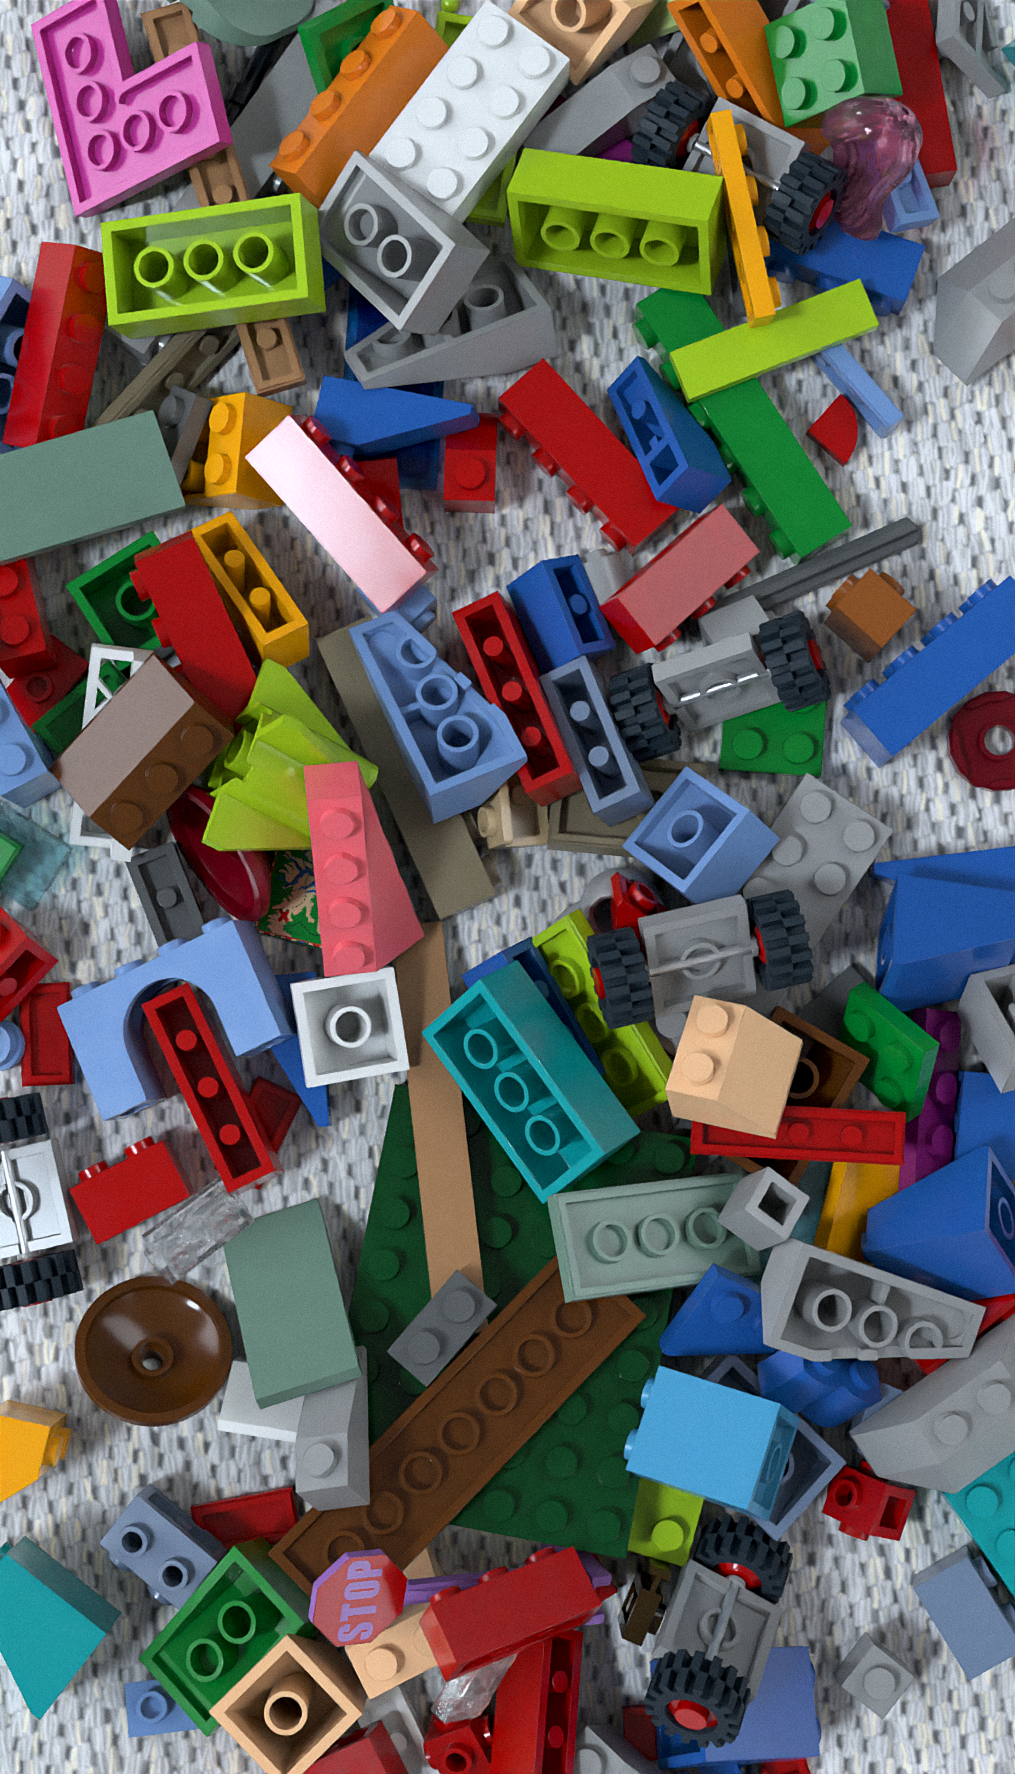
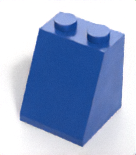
(939, 937)
(950, 1229)
(776, 1724)

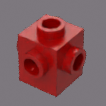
(867, 1503)
(460, 1745)

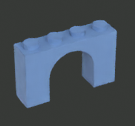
(23, 758)
(109, 1022)

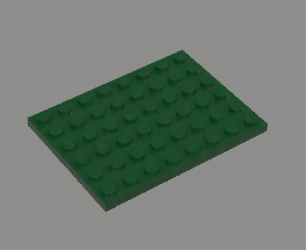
(571, 1474)

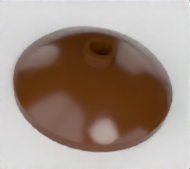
(161, 1322)

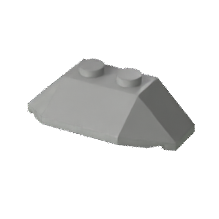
(977, 308)
(950, 1421)

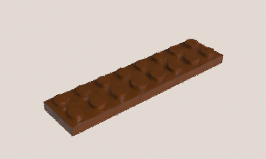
(465, 1427)

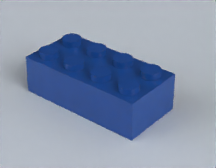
(932, 681)

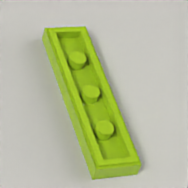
(791, 336)

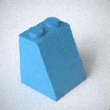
(711, 1442)

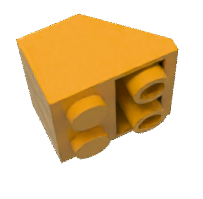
(218, 468)

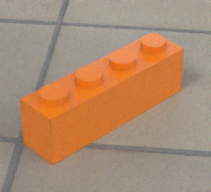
(736, 58)
(359, 102)

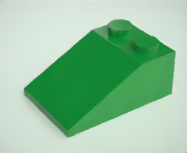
(227, 1630)

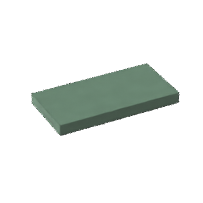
(85, 486)
(646, 1236)
(291, 1305)

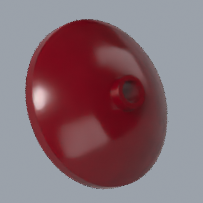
(233, 878)

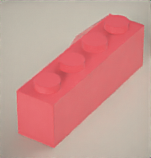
(359, 890)

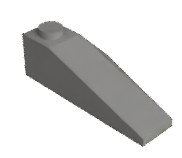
(490, 331)
(846, 1309)

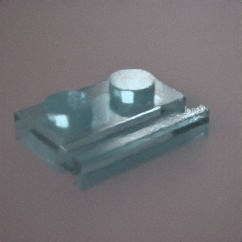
(37, 863)

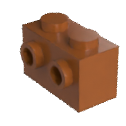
(868, 612)

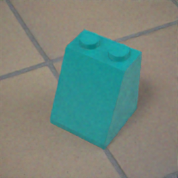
(46, 1622)

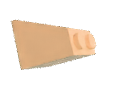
(402, 1647)
(292, 1705)

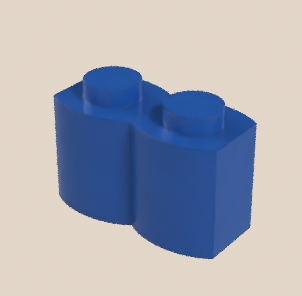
(822, 1391)

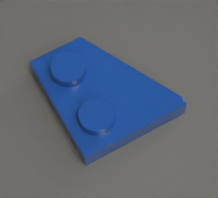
(718, 1318)

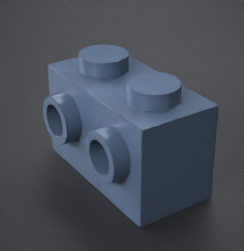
(163, 1547)
(968, 1610)

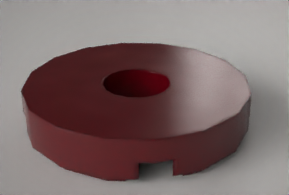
(967, 744)

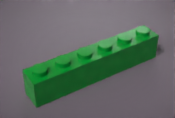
(748, 434)

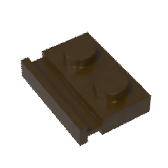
(643, 1606)

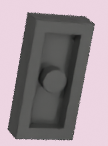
(181, 423)
(166, 894)
(442, 1328)

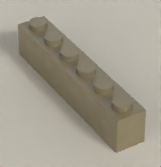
(441, 850)

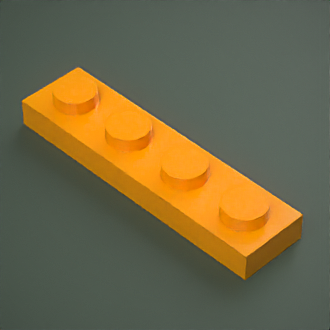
(747, 240)

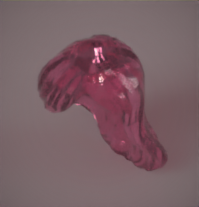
(877, 147)

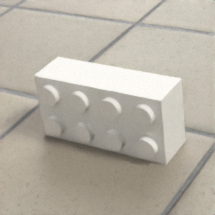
(473, 111)

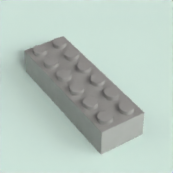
(819, 858)

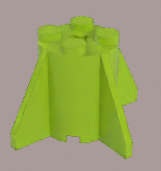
(262, 771)

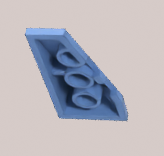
(444, 729)

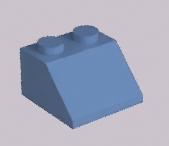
(701, 840)

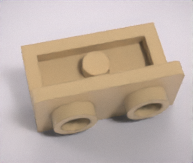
(512, 818)

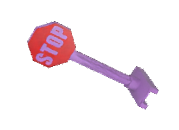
(368, 1592)

